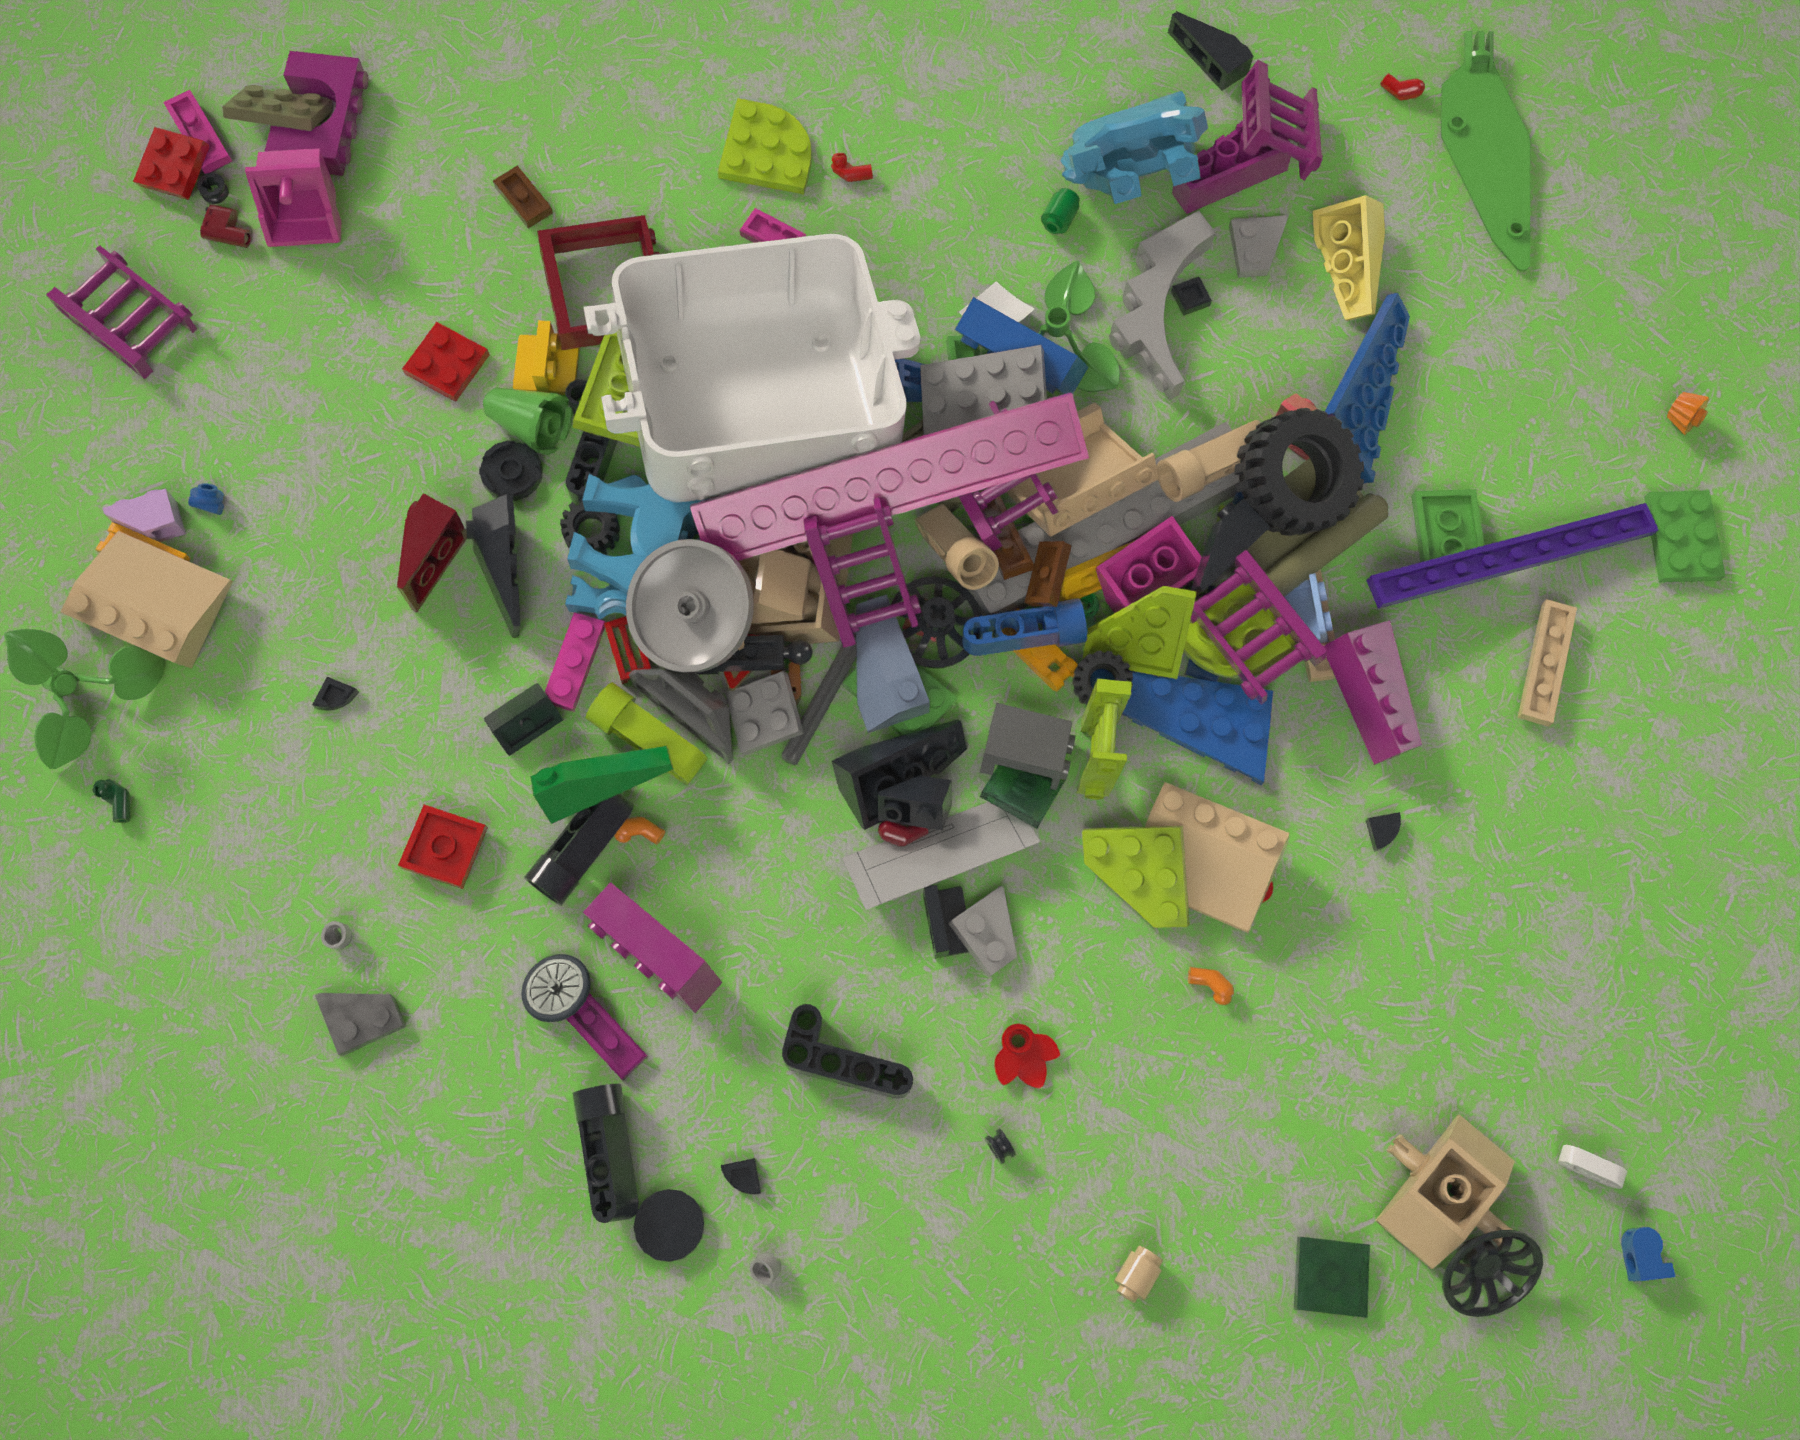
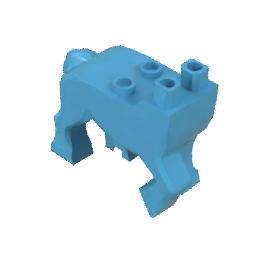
(1134, 143)
(653, 525)

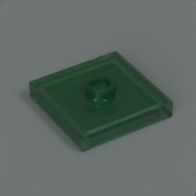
(1021, 794)

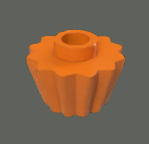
(1688, 411)

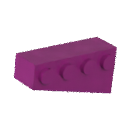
(1228, 170)
(1375, 690)
(653, 948)

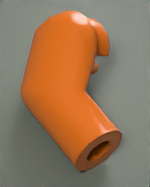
(1215, 980)

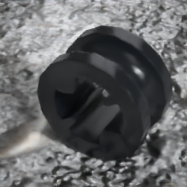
(205, 183)
(1000, 1146)

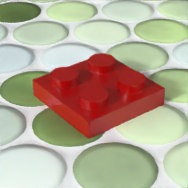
(171, 163)
(446, 361)
(443, 846)

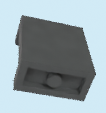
(1028, 743)

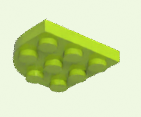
(766, 148)
(1208, 657)

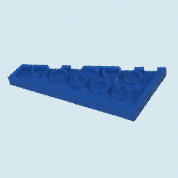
(1365, 390)
(1202, 717)

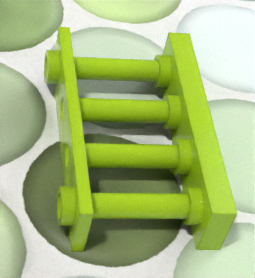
(1101, 722)

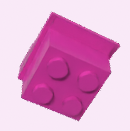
(294, 198)

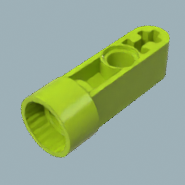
(618, 714)

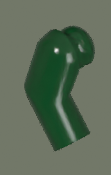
(115, 795)

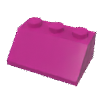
(1152, 561)

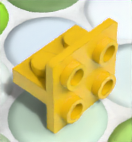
(542, 364)

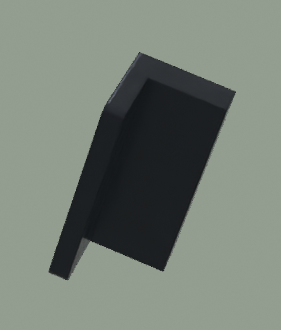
(523, 719)
(941, 909)

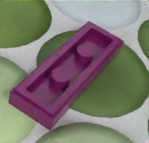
(607, 1038)

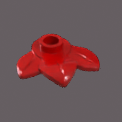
(1024, 1061)

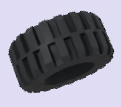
(1334, 462)

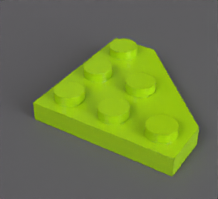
(1147, 632)
(1143, 869)

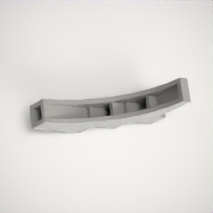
(1143, 329)

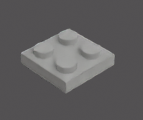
(764, 713)

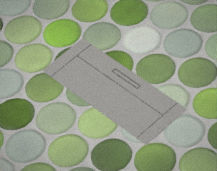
(965, 843)

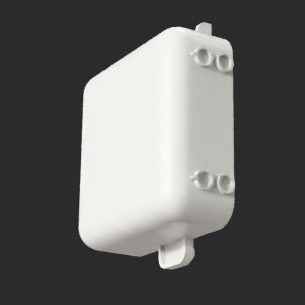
(754, 362)

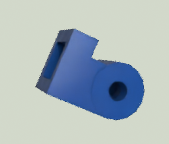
(1642, 1255)

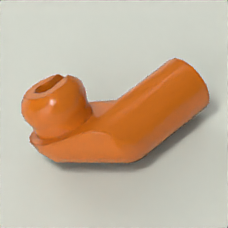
(639, 826)

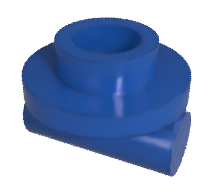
(207, 498)

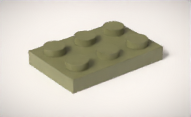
(278, 108)

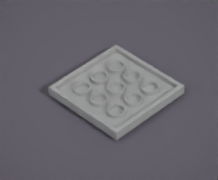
(963, 388)

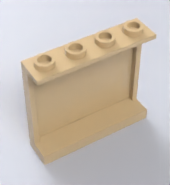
(1092, 483)

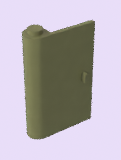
(1292, 558)

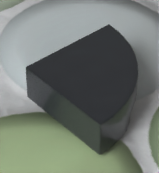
(334, 695)
(1383, 829)
(743, 1176)

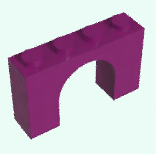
(332, 78)

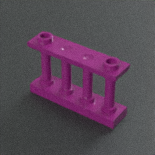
(1259, 123)
(114, 338)
(990, 527)
(831, 565)
(1286, 623)

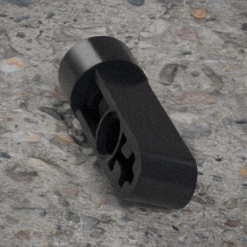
(577, 848)
(606, 1152)

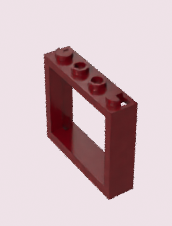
(580, 238)

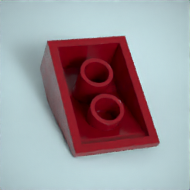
(429, 545)

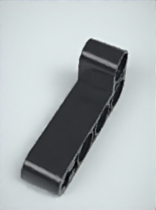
(588, 447)
(849, 1060)

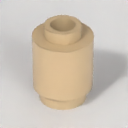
(1138, 1274)

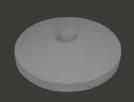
(689, 606)

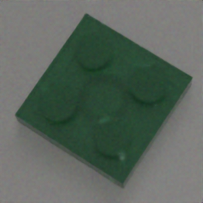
(1332, 1277)

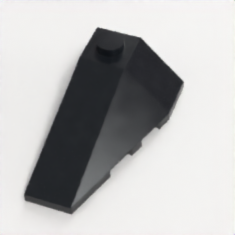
(493, 541)
(893, 761)

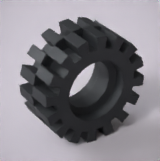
(577, 515)
(1097, 661)

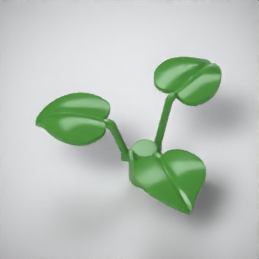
(1074, 294)
(36, 659)

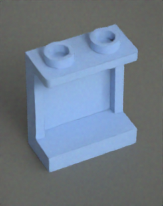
(1307, 603)

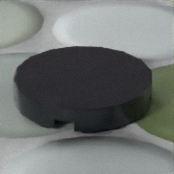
(511, 470)
(669, 1225)

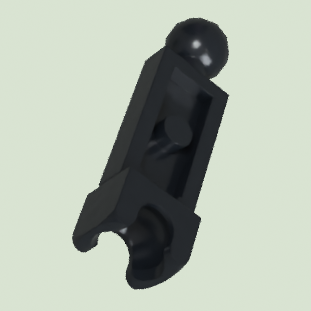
(764, 654)

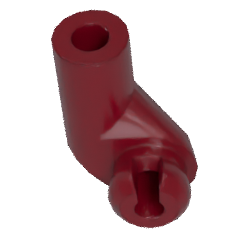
(900, 834)

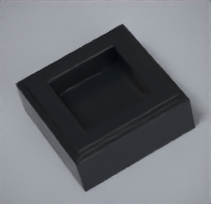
(1191, 296)

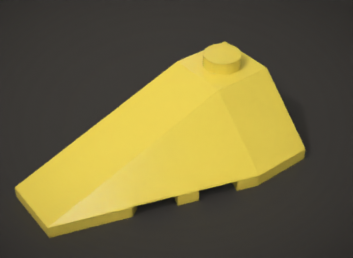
(1352, 248)

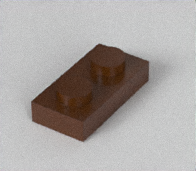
(522, 196)
(1048, 574)

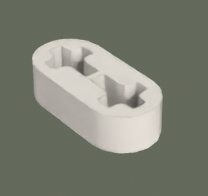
(1592, 1166)

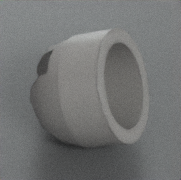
(331, 936)
(759, 1273)

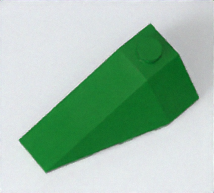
(585, 782)

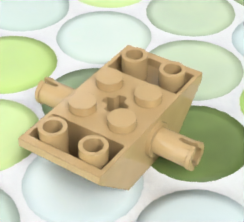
(778, 586)
(1424, 1213)

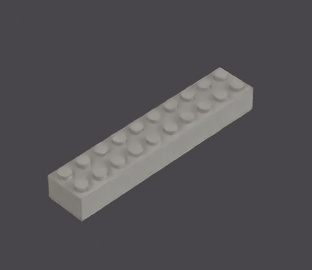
(1110, 528)

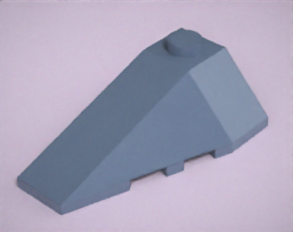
(886, 673)

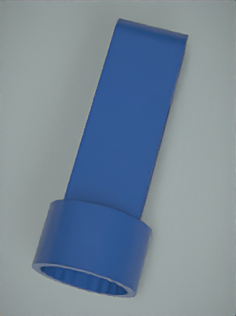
(1060, 626)

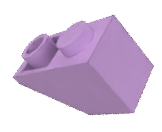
(151, 515)

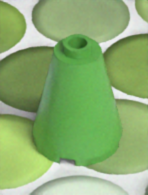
(531, 416)

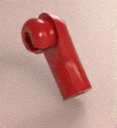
(1403, 89)
(849, 172)

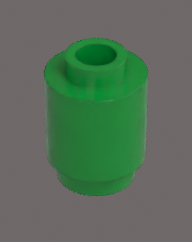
(1060, 211)

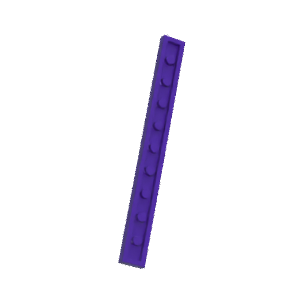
(1511, 555)

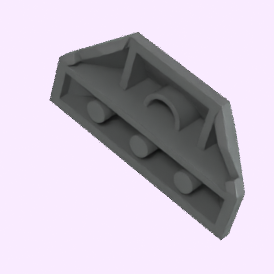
(690, 705)

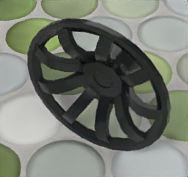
(938, 620)
(1486, 1263)

